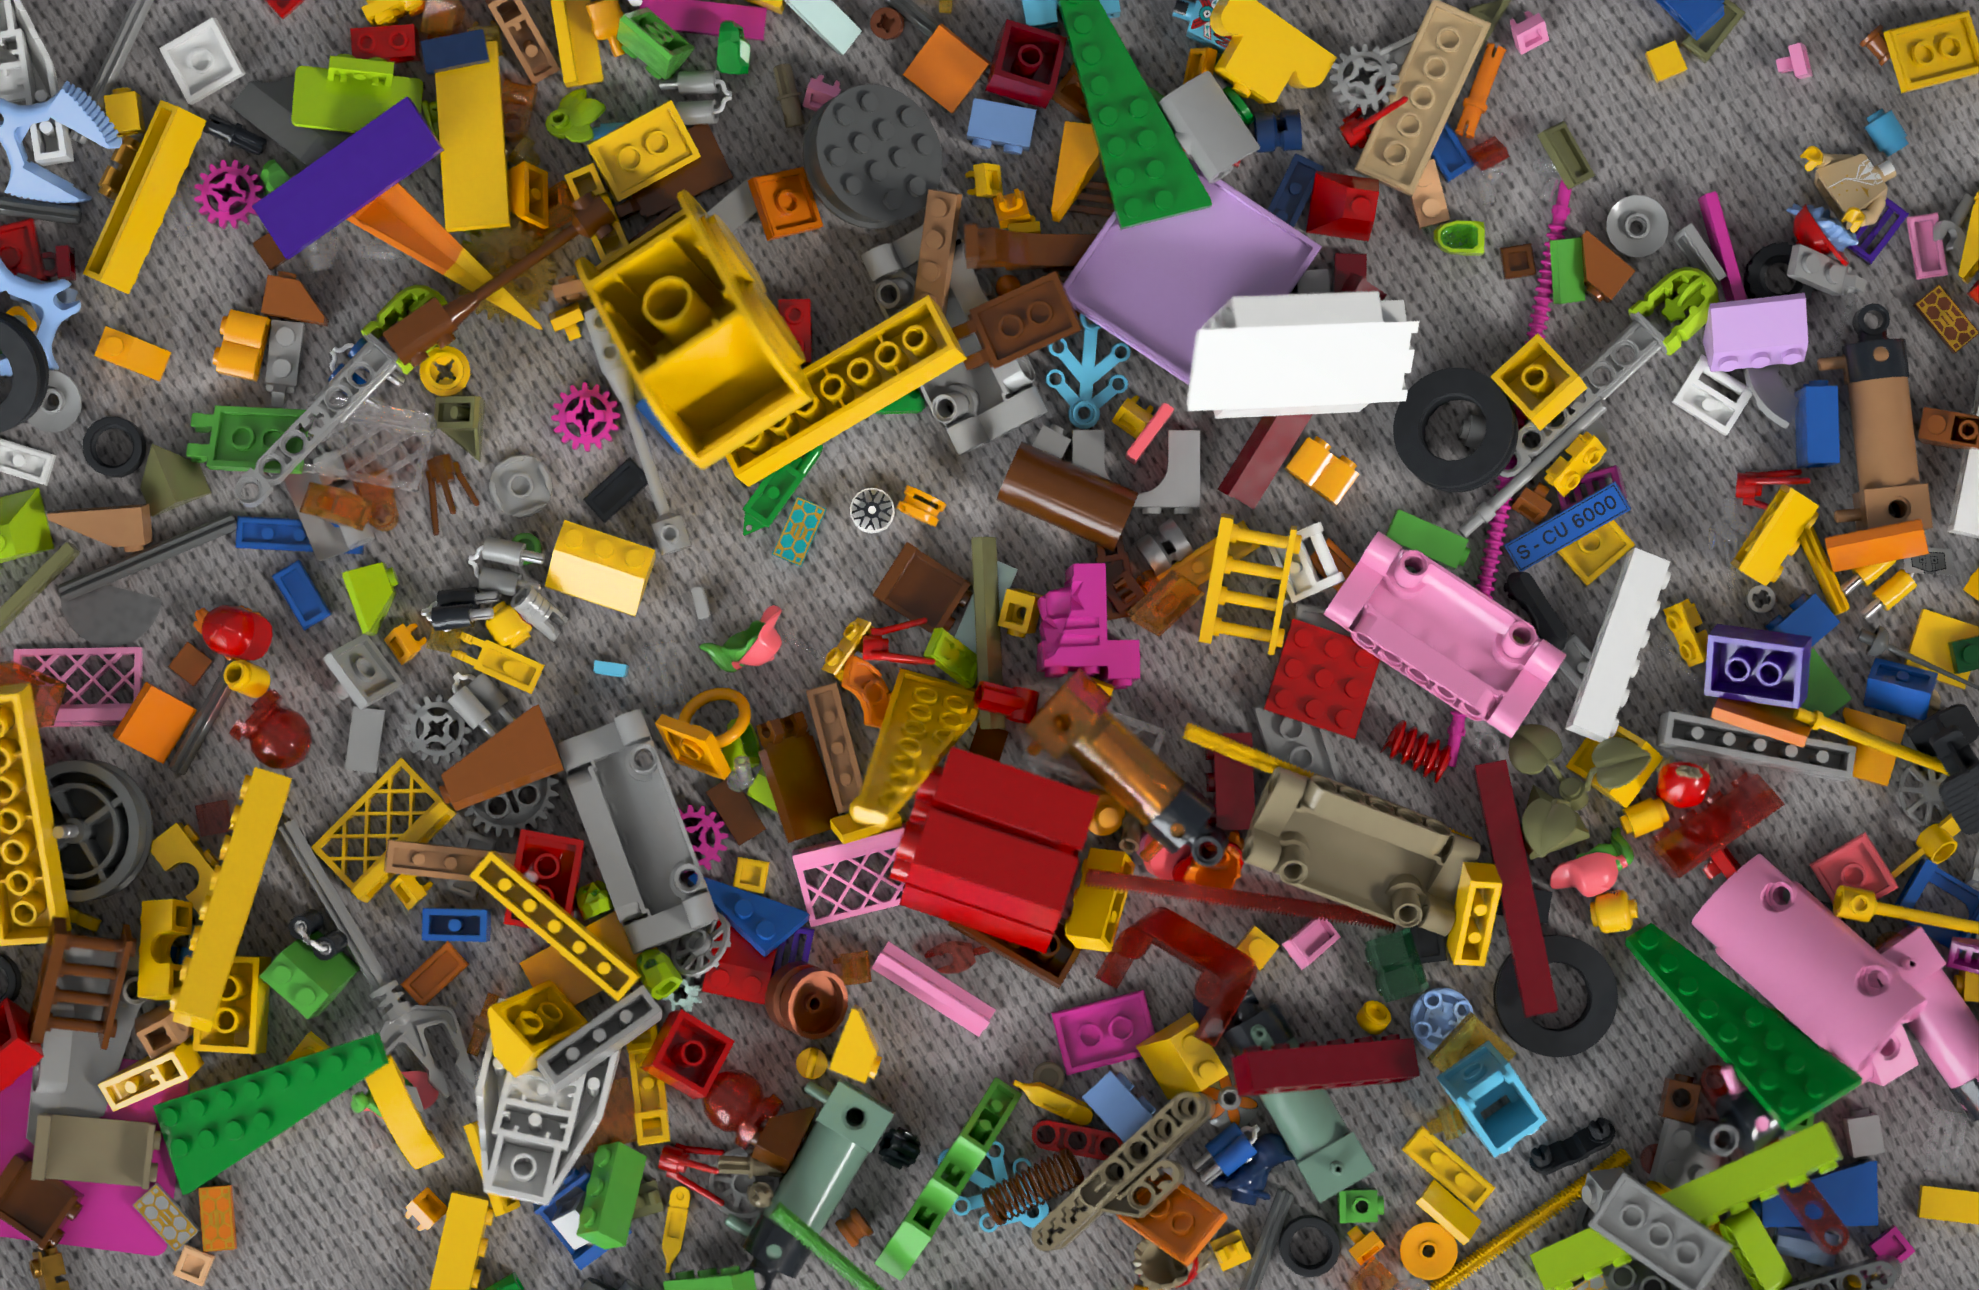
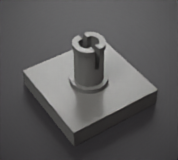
(361, 672)

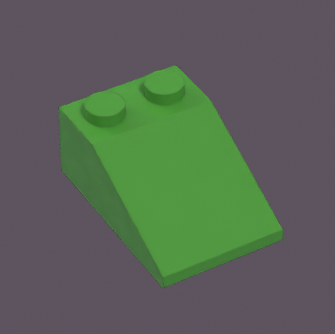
(653, 42)

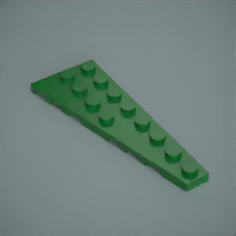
(1136, 145)
(1768, 1054)
(234, 1118)

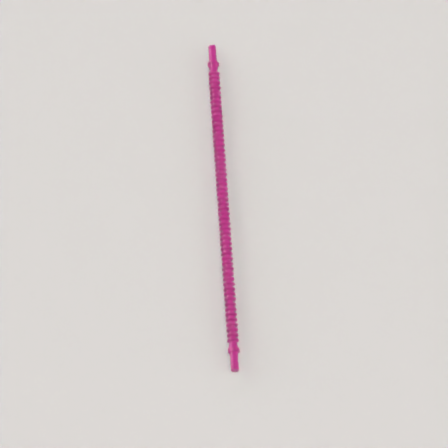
(1560, 212)

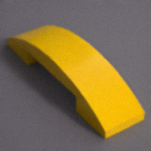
(648, 1093)
(402, 1116)

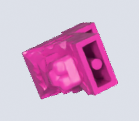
(1076, 631)

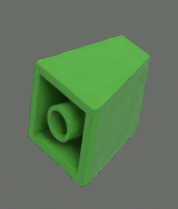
(306, 980)

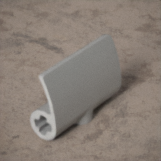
(1208, 126)
(323, 536)

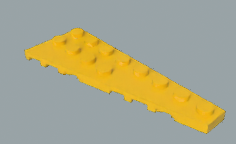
(916, 734)

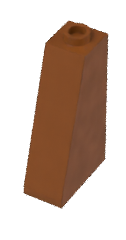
(503, 763)

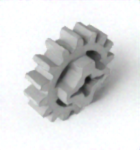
(1353, 84)
(428, 718)

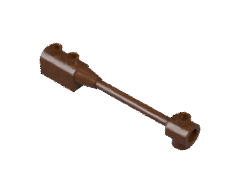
(437, 323)

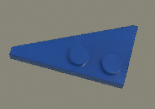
(754, 917)

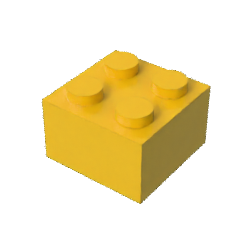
(1539, 382)

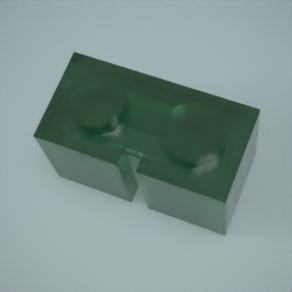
(1396, 964)

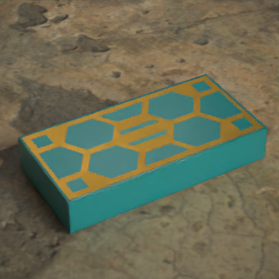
(799, 531)

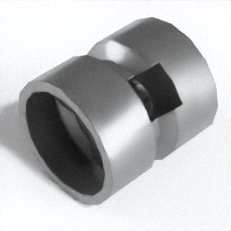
(1154, 553)

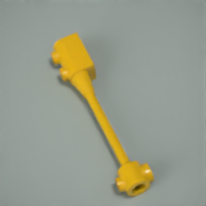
(1862, 905)

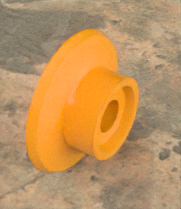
(1430, 1266)

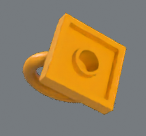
(695, 745)

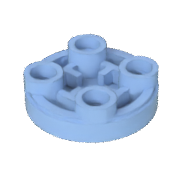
(1437, 1015)

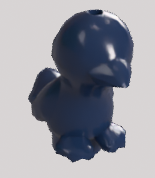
(1252, 1177)

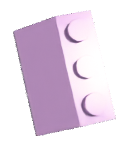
(1756, 332)

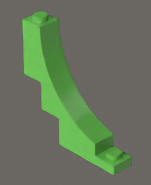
(948, 1179)

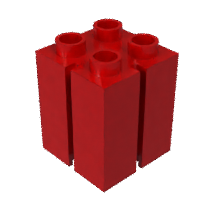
(993, 848)

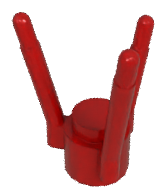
(1356, 130)
(1750, 484)
(878, 648)
(676, 1160)

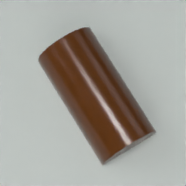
(1067, 496)
(1049, 967)

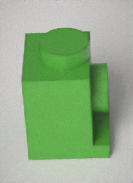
(1347, 1203)

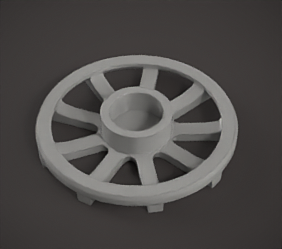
(1927, 794)
(700, 944)
(739, 1185)

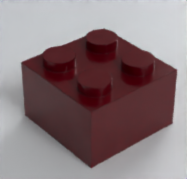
(1026, 63)

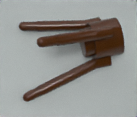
(443, 471)

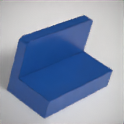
(1900, 689)

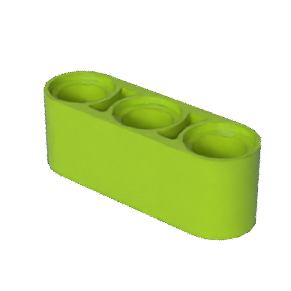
(1755, 1251)

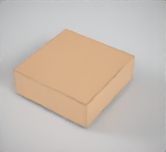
(194, 1265)

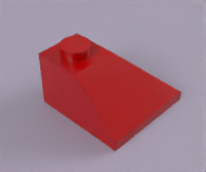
(1343, 206)

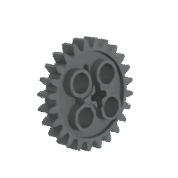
(527, 812)

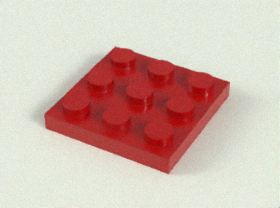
(1321, 679)

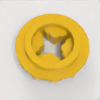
(460, 368)

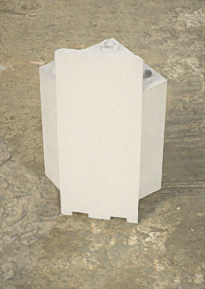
(1301, 355)

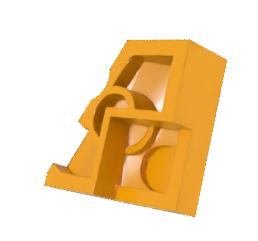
(1871, 763)

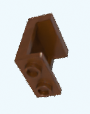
(923, 588)
(36, 1206)

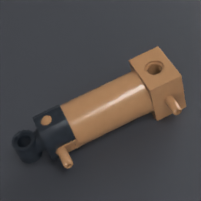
(1881, 426)

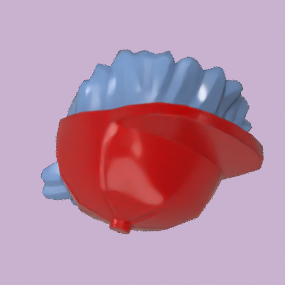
(1820, 232)

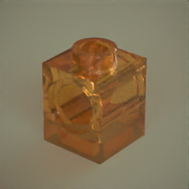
(1373, 1268)

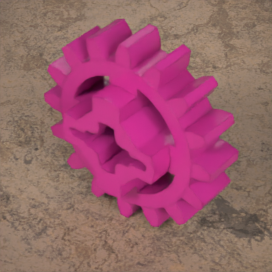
(231, 179)
(571, 417)
(706, 822)

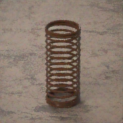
(1000, 1204)

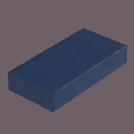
(455, 51)

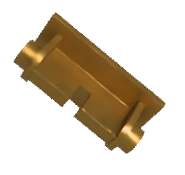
(113, 178)
(48, 1268)

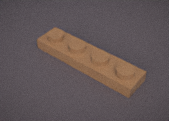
(938, 246)
(835, 744)
(435, 860)

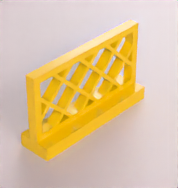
(420, 831)

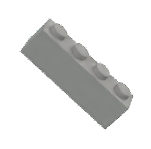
(599, 1039)

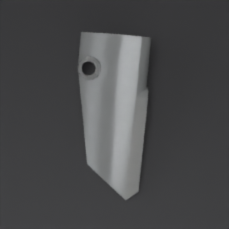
(72, 1060)

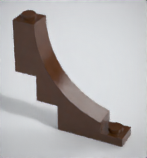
(1023, 251)

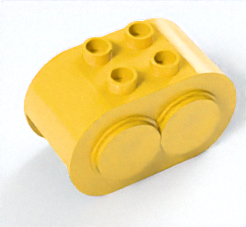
(699, 333)

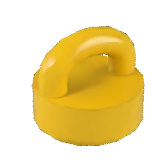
(1373, 1017)
(812, 1063)

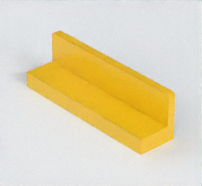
(576, 43)

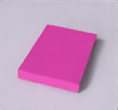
(1103, 1031)

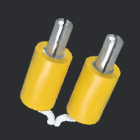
(1888, 593)

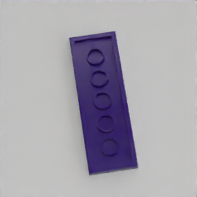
(347, 178)

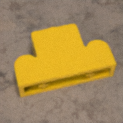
(1265, 52)

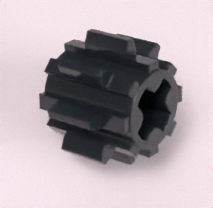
(899, 1148)

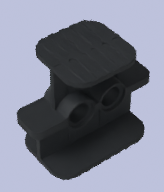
(1948, 737)

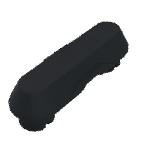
(1531, 599)
(1573, 1149)

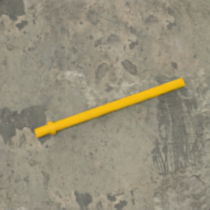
(1817, 720)

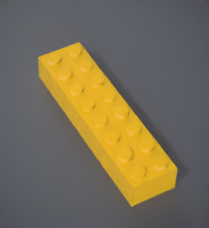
(854, 385)
(29, 853)
(232, 898)

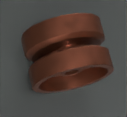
(806, 1000)

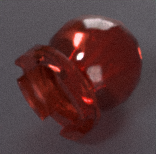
(275, 733)
(739, 1105)

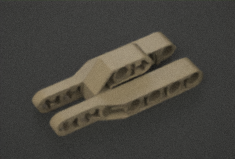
(1110, 1191)

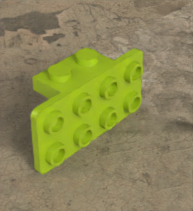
(349, 93)

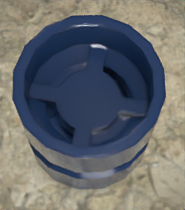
(1266, 128)

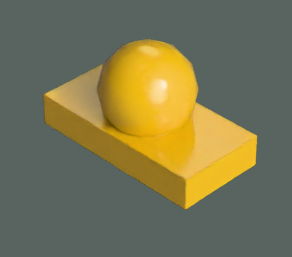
(851, 829)

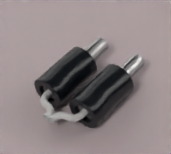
(459, 608)
(309, 923)

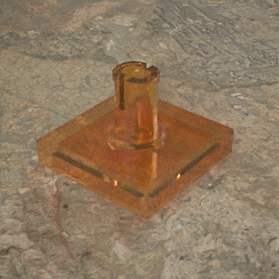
(1163, 601)

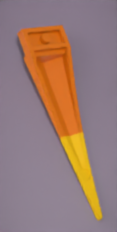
(411, 229)

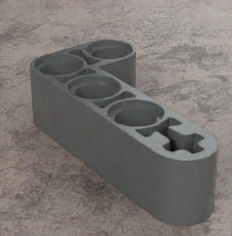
(1837, 1278)

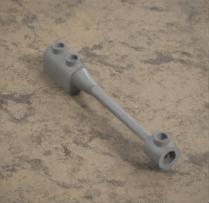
(668, 527)

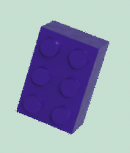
(1757, 666)

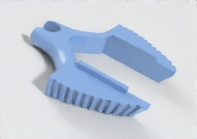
(73, 110)
(46, 305)

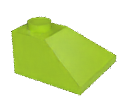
(23, 526)
(371, 594)

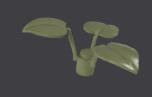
(1553, 823)

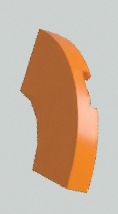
(869, 688)

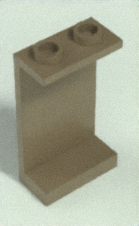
(95, 1150)

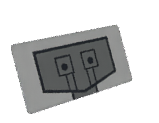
(1938, 562)

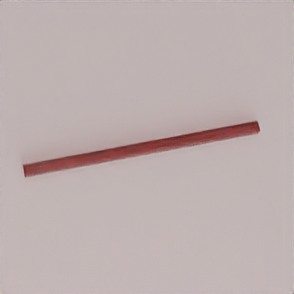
(1234, 897)

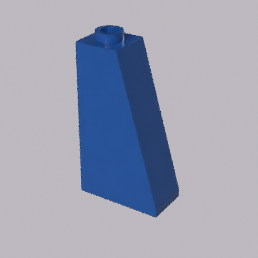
(1847, 1189)

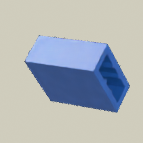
(1817, 425)

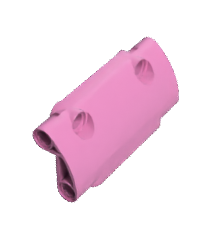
(1444, 635)
(1807, 962)

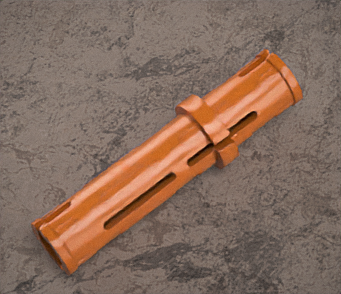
(1475, 104)

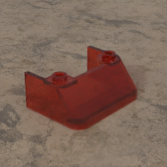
(1223, 968)

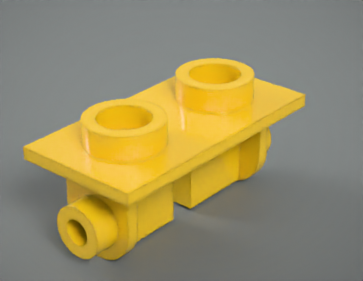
(1585, 453)
(1681, 620)
(848, 646)

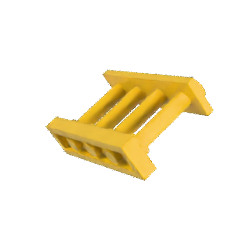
(1225, 564)

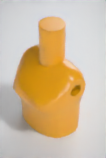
(605, 22)

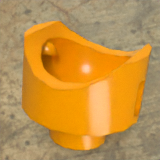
(1107, 815)

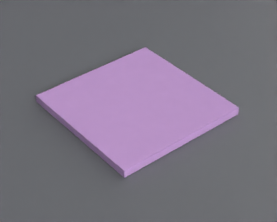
(1173, 274)

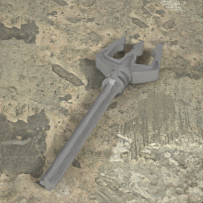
(403, 1022)

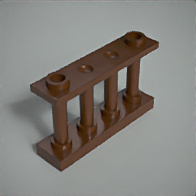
(55, 966)

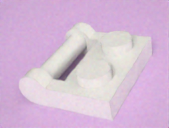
(1708, 403)
(1302, 575)

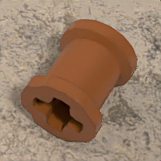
(1877, 45)

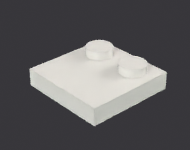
(202, 61)

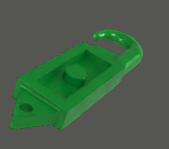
(776, 492)

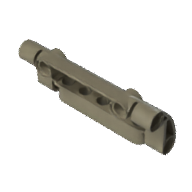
(1358, 850)

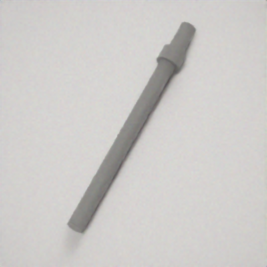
(1486, 511)

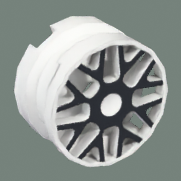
(872, 510)

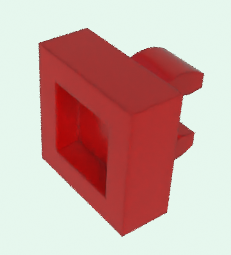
(1723, 862)

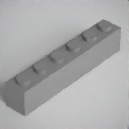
(1740, 745)

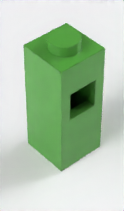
(1433, 541)

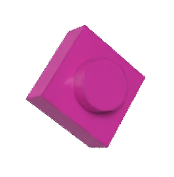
(1892, 1243)

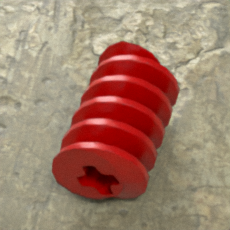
(1418, 750)

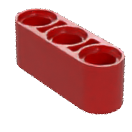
(1062, 1132)

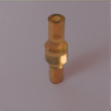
(481, 1025)

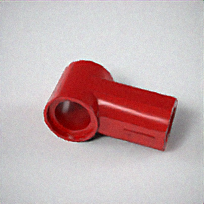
(1015, 703)

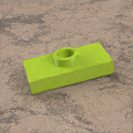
(952, 657)

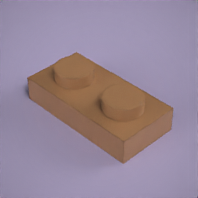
(569, 290)

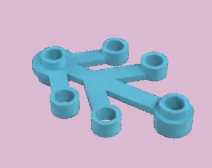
(1087, 375)
(984, 1181)

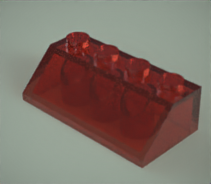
(1715, 825)

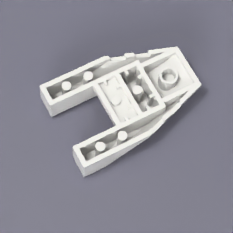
(31, 77)
(531, 1131)

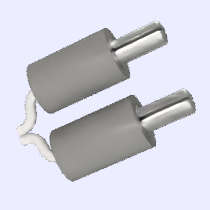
(698, 83)
(509, 553)
(479, 702)

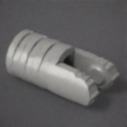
(537, 610)

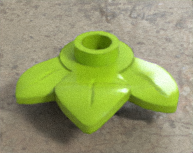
(574, 117)

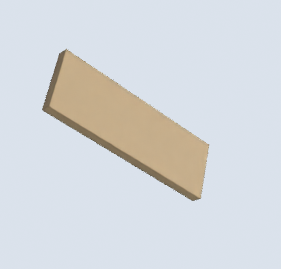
(1432, 82)

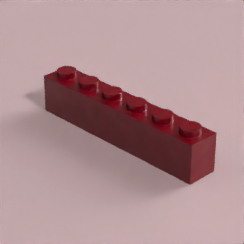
(1325, 1066)

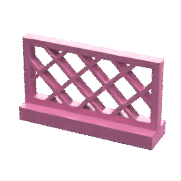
(90, 714)
(834, 852)
(933, 989)

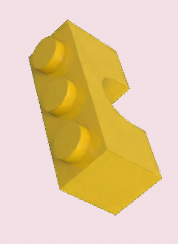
(589, 179)
(180, 846)
(160, 926)

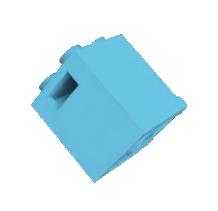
(1480, 1082)

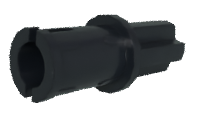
(235, 135)

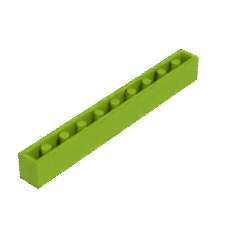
(1702, 1199)

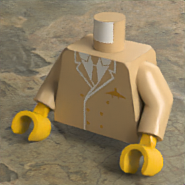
(1850, 185)

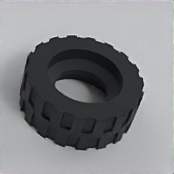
(1758, 265)

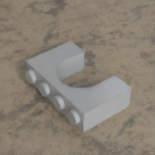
(1182, 479)

